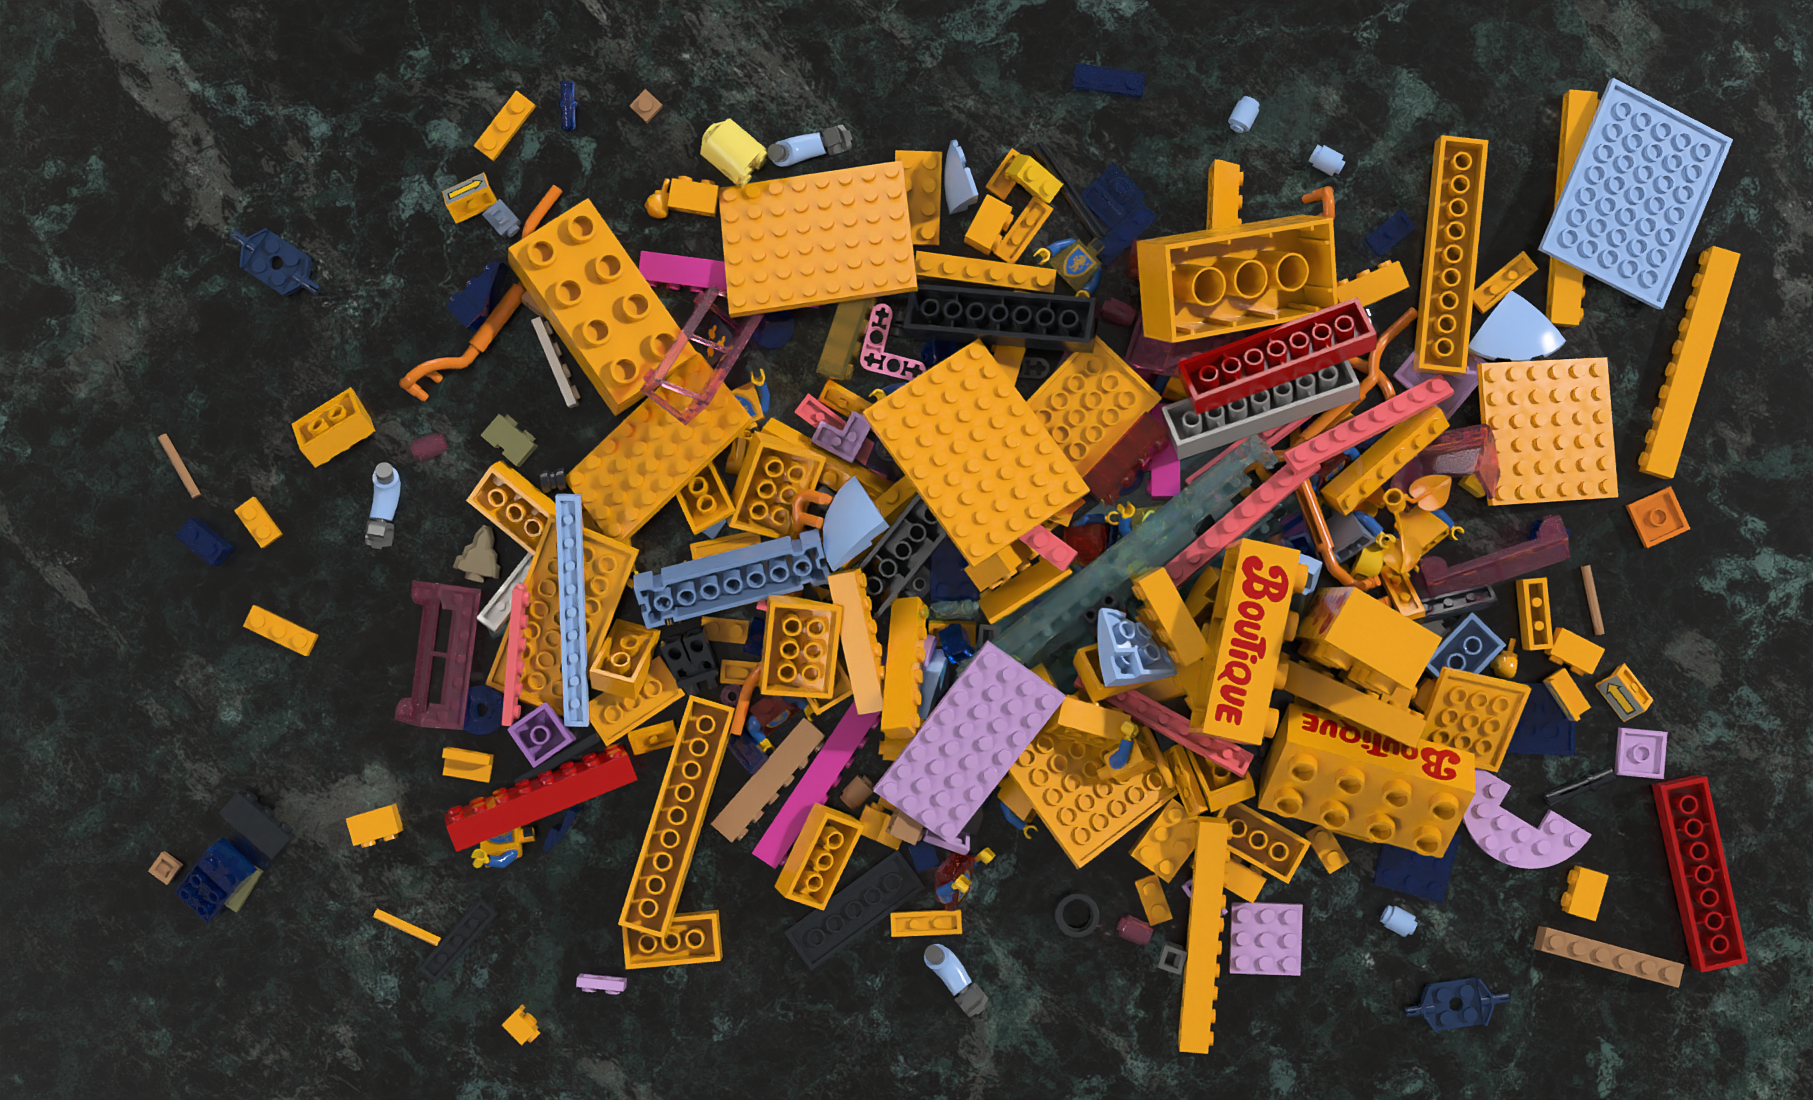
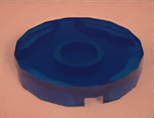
(774, 329)

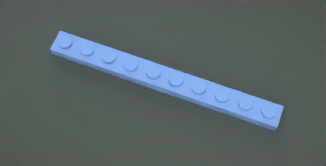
(572, 609)

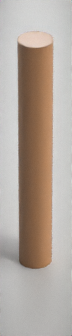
(179, 466)
(1592, 600)

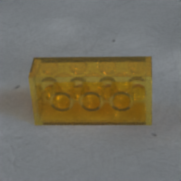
(844, 338)

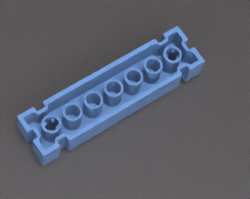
(731, 578)

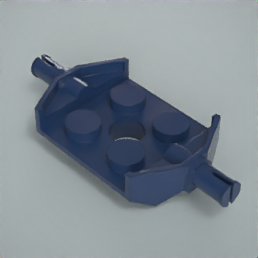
(257, 258)
(1475, 1006)

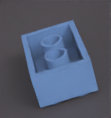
(1466, 647)

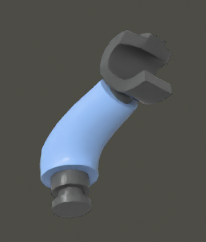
(806, 146)
(384, 504)
(955, 977)

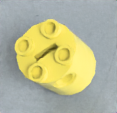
(732, 151)

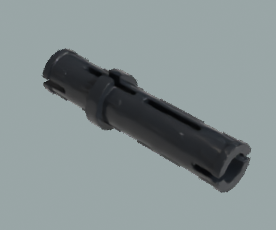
(1554, 797)

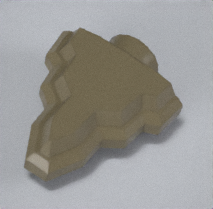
(479, 558)

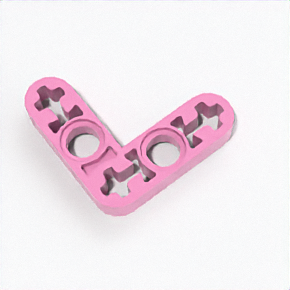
(878, 349)

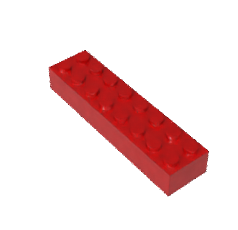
(1277, 355)
(539, 797)
(1699, 873)

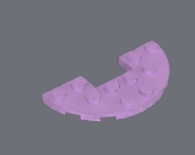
(1511, 838)

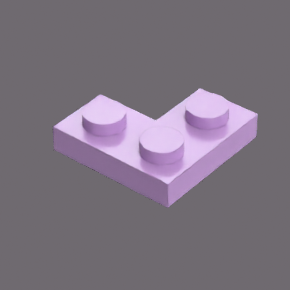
(846, 442)

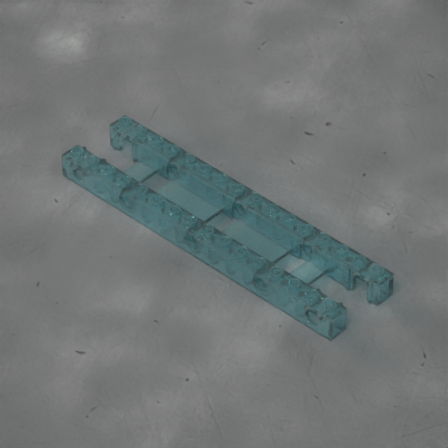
(1142, 549)

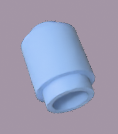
(1244, 114)
(1327, 160)
(1398, 920)

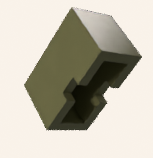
(505, 434)

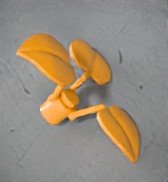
(1430, 493)

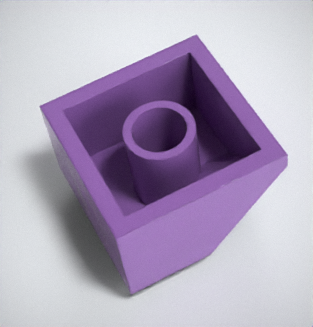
(541, 734)

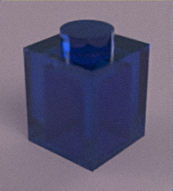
(955, 643)
(924, 855)

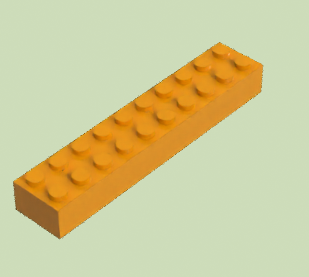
(1450, 256)
(677, 817)

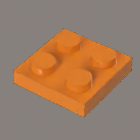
(1657, 517)

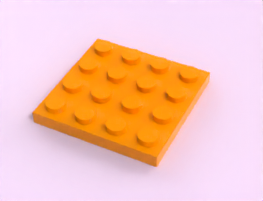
(1474, 714)

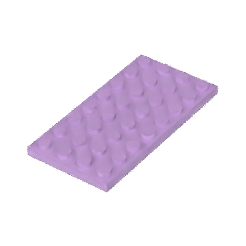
(969, 742)

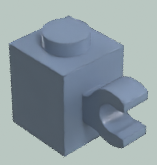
(502, 219)

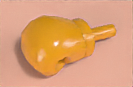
(658, 203)
(1505, 663)

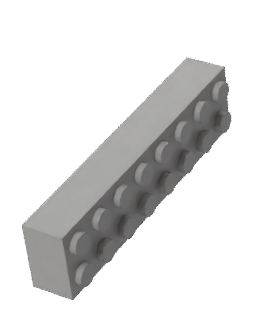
(1260, 411)

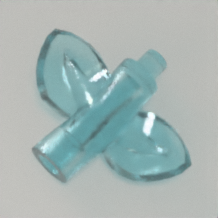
(961, 609)

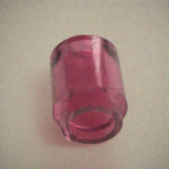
(1118, 312)
(429, 446)
(731, 688)
(1134, 930)

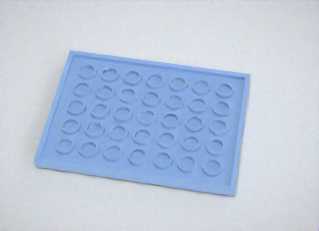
(1635, 194)

